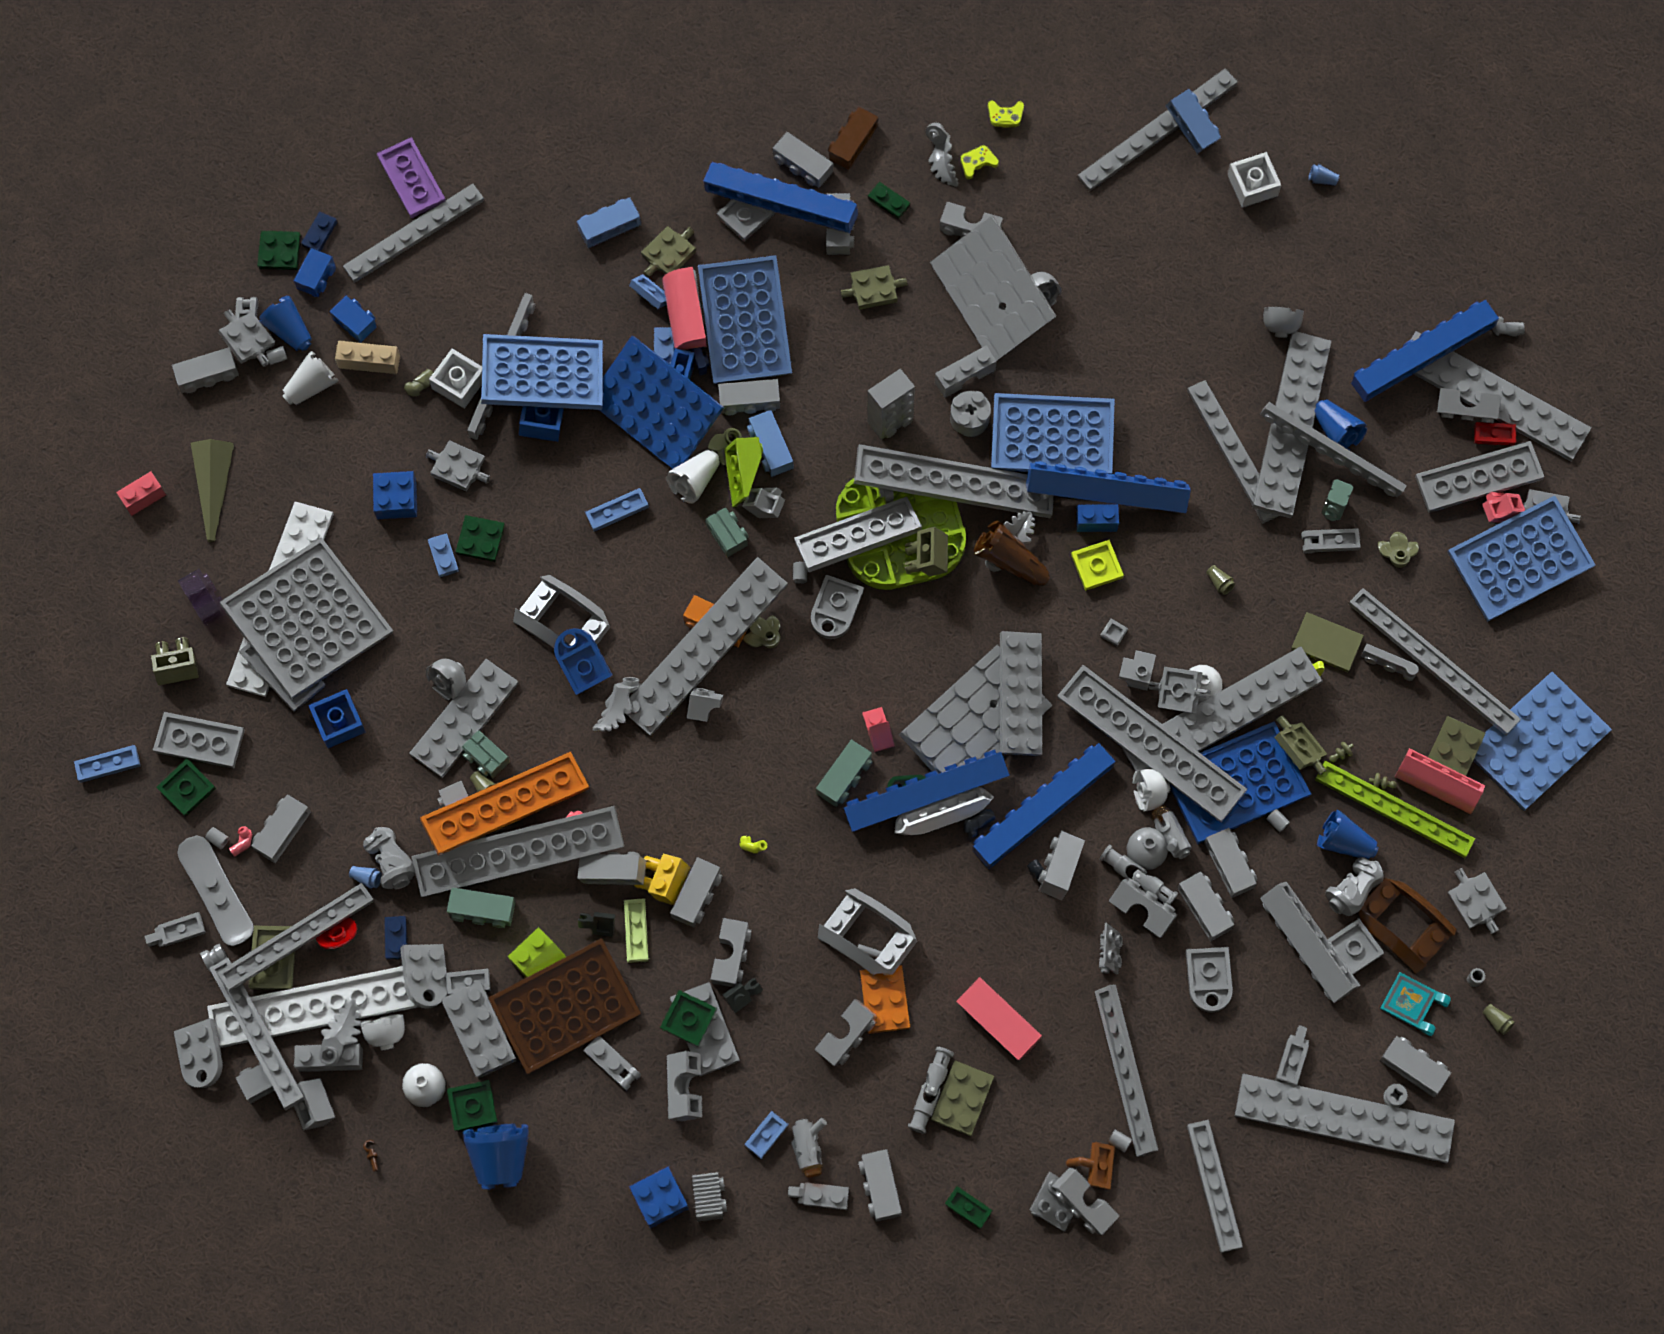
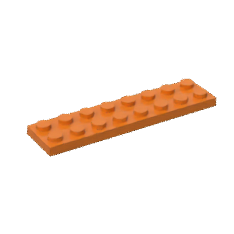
(504, 803)

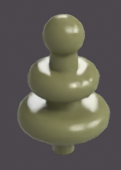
(1340, 753)
(1383, 782)

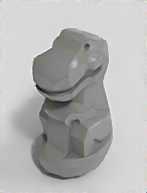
(394, 862)
(1353, 891)

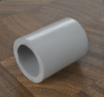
(276, 355)
(799, 572)
(1278, 820)
(217, 838)
(1480, 973)
(1119, 1140)

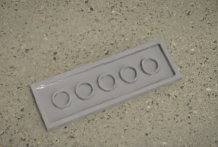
(1479, 476)
(857, 534)
(1021, 693)
(463, 718)

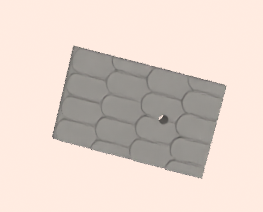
(981, 275)
(963, 719)

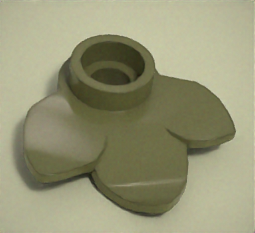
(721, 441)
(1398, 547)
(761, 630)

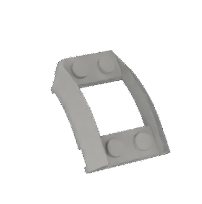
(542, 599)
(845, 916)

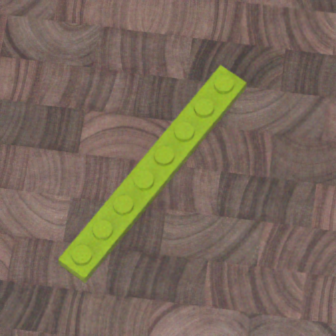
(1396, 809)

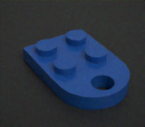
(582, 661)

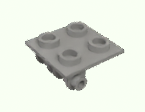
(1110, 945)
(1049, 1206)

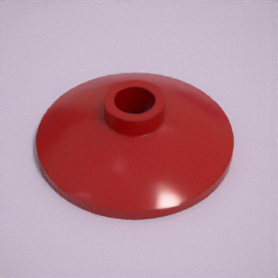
(338, 935)

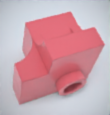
(1502, 506)

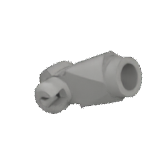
(1508, 328)

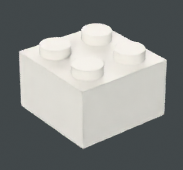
(1254, 179)
(457, 378)

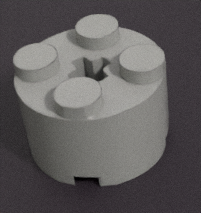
(966, 403)

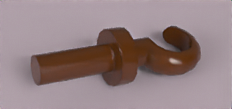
(371, 1156)

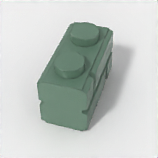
(1337, 500)
(727, 532)
(485, 755)

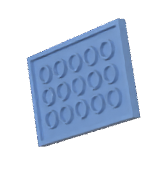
(744, 319)
(542, 372)
(1052, 432)
(1521, 558)
(1544, 745)

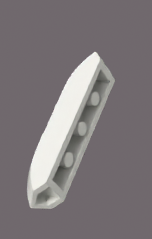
(943, 812)

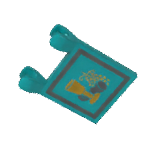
(1411, 1001)

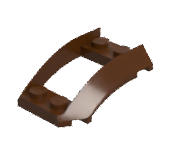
(1426, 945)

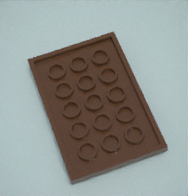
(564, 1005)

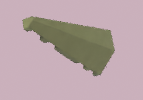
(211, 465)

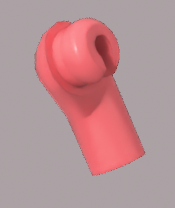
(244, 841)

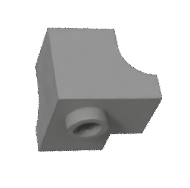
(764, 502)
(1138, 671)
(702, 702)

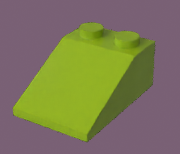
(742, 464)
(535, 953)

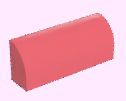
(684, 309)
(1440, 781)
(999, 1019)

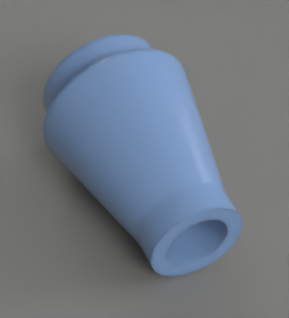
(1323, 176)
(367, 876)

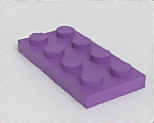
(411, 177)

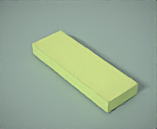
(636, 930)

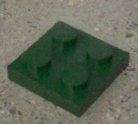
(279, 250)
(480, 538)
(186, 787)
(688, 1018)
(472, 1105)

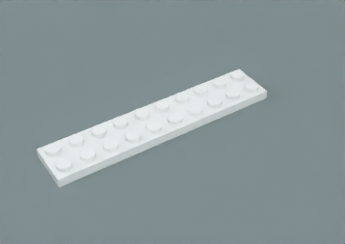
(303, 527)
(317, 1004)

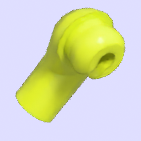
(752, 847)

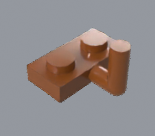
(1099, 1165)

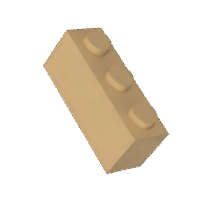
(367, 357)

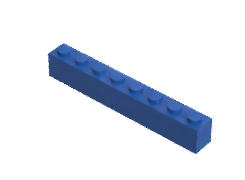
(781, 197)
(1424, 350)
(1108, 488)
(926, 791)
(1043, 806)

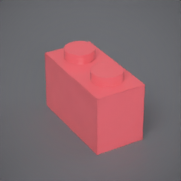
(141, 493)

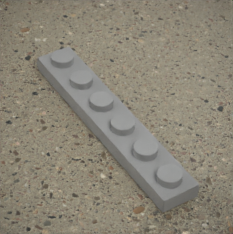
(1214, 1186)

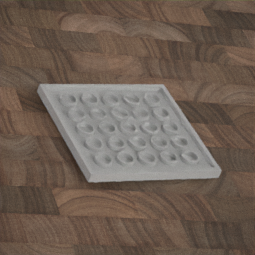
(306, 618)

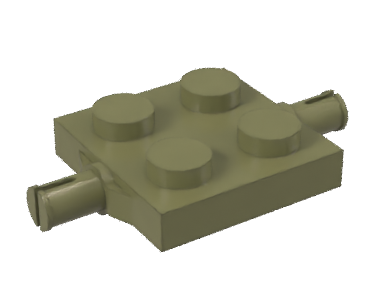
(668, 251)
(873, 287)
(1300, 745)

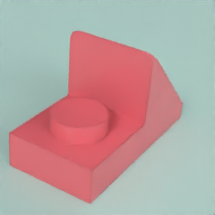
(878, 729)

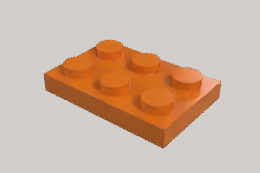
(887, 999)

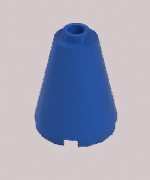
(287, 324)
(1339, 424)
(1346, 837)

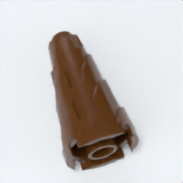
(1009, 553)

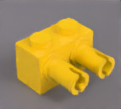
(668, 878)

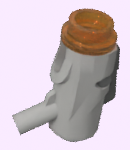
(1172, 831)
(806, 1146)

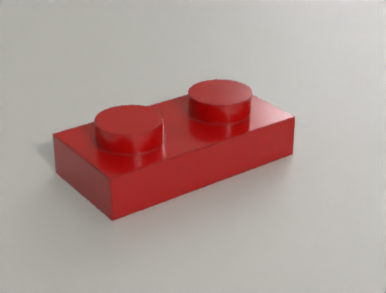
(1494, 433)

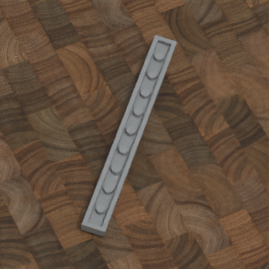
(1151, 134)
(1434, 662)

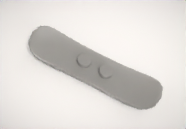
(215, 890)

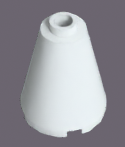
(308, 380)
(693, 475)

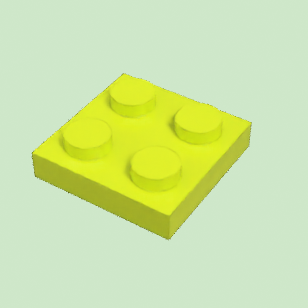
(1097, 565)

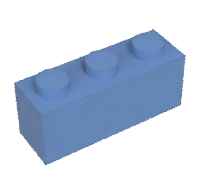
(1193, 121)
(608, 222)
(775, 452)

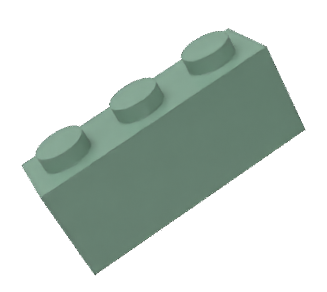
(844, 773)
(481, 907)

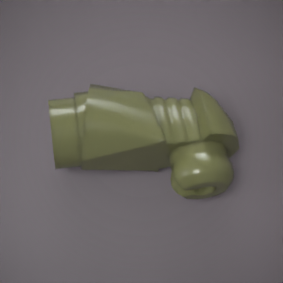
(419, 383)

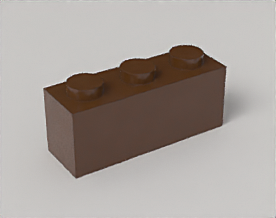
(853, 137)

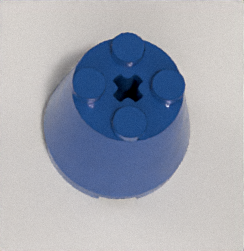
(497, 1153)

